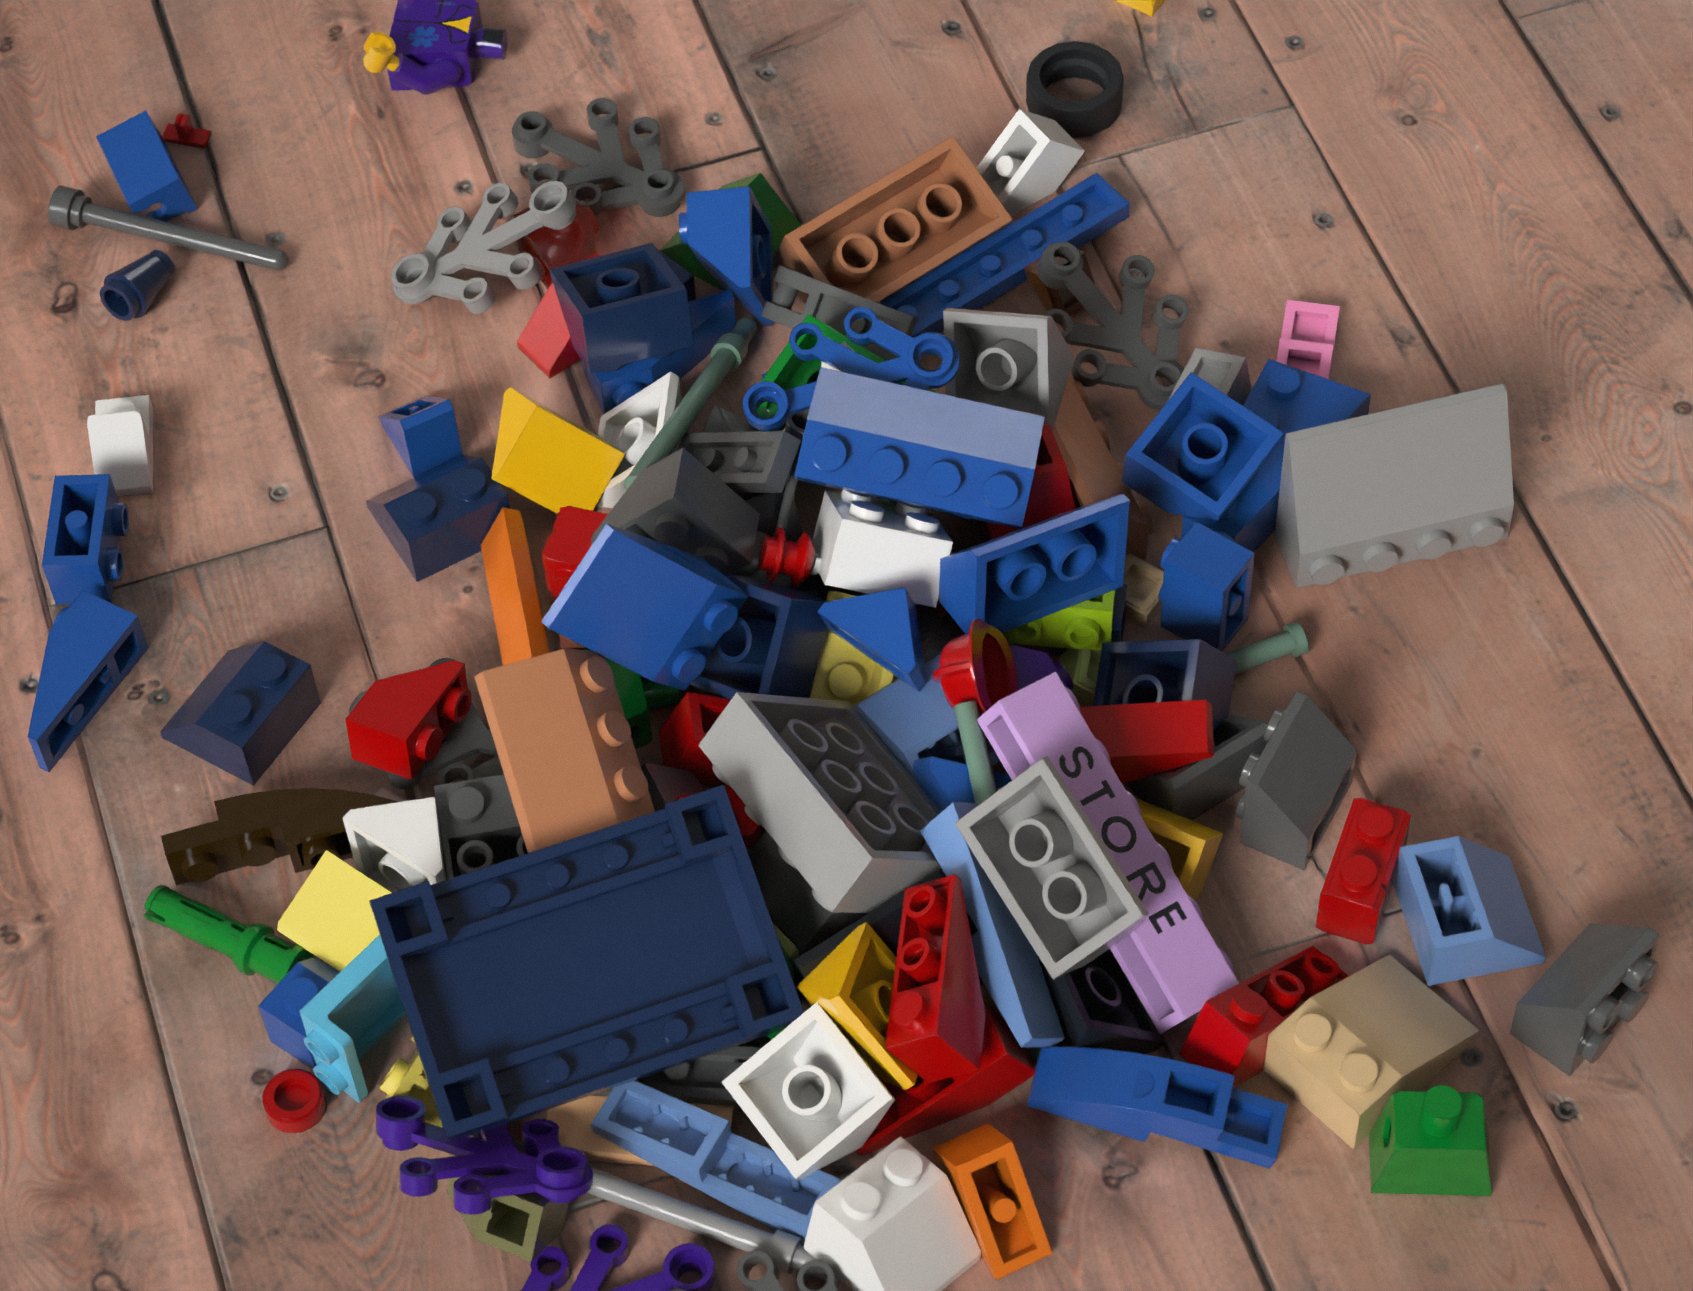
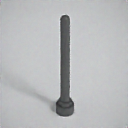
(72, 209)

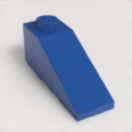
(709, 321)
(82, 665)

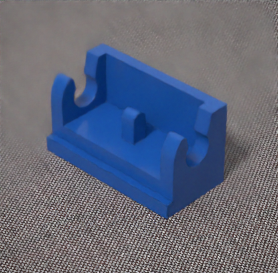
(146, 168)

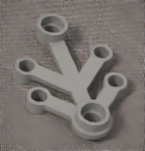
(428, 274)

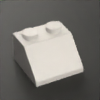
(893, 1225)

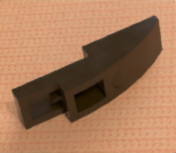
(263, 827)

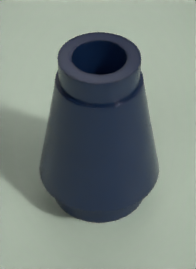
(135, 286)

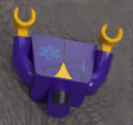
(433, 45)

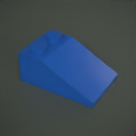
(646, 606)

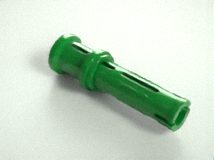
(251, 947)

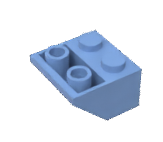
(916, 722)
(1464, 910)

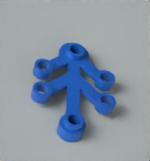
(904, 368)

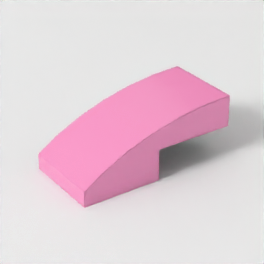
(1308, 337)

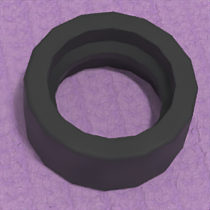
(1076, 61)

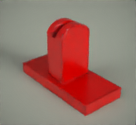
(184, 133)

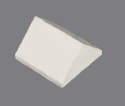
(634, 426)
(397, 843)
(810, 1094)

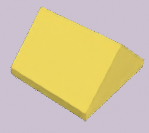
(333, 912)

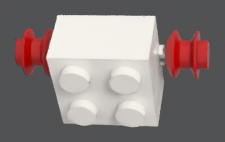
(864, 549)

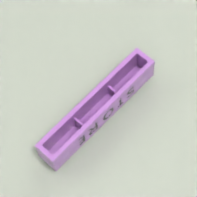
(1171, 952)

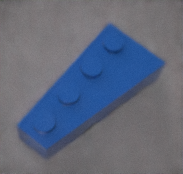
(1291, 403)

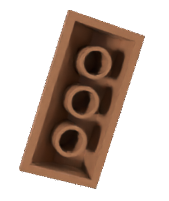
(898, 226)
(1091, 466)
(563, 745)

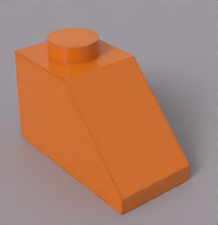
(994, 1199)

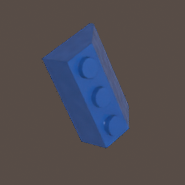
(1038, 567)

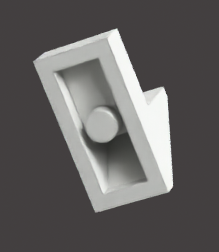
(123, 443)

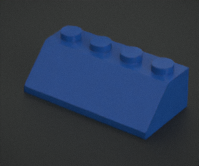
(920, 448)

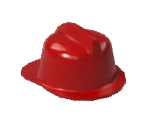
(977, 667)

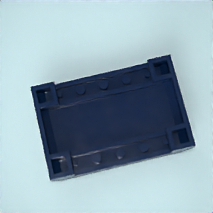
(586, 964)

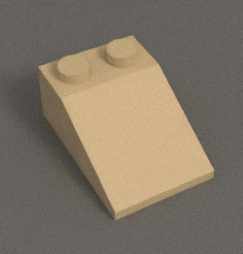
(1362, 1044)

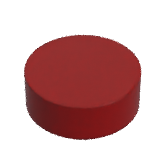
(294, 1100)

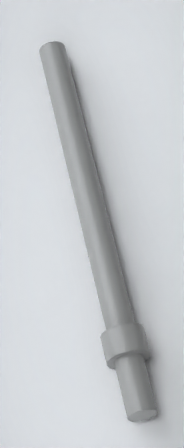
(782, 1246)

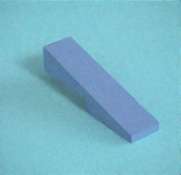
(1000, 947)
(710, 1157)

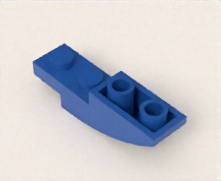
(1160, 1096)

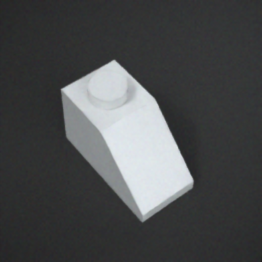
(1028, 160)

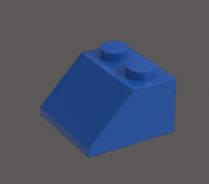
(1199, 452)

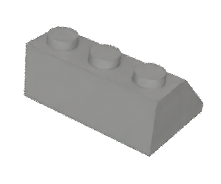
(1052, 869)

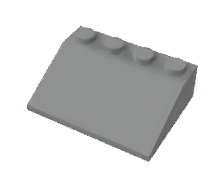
(1396, 486)
(825, 796)

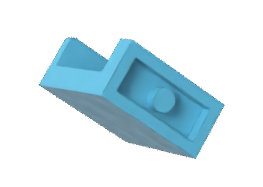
(351, 1019)

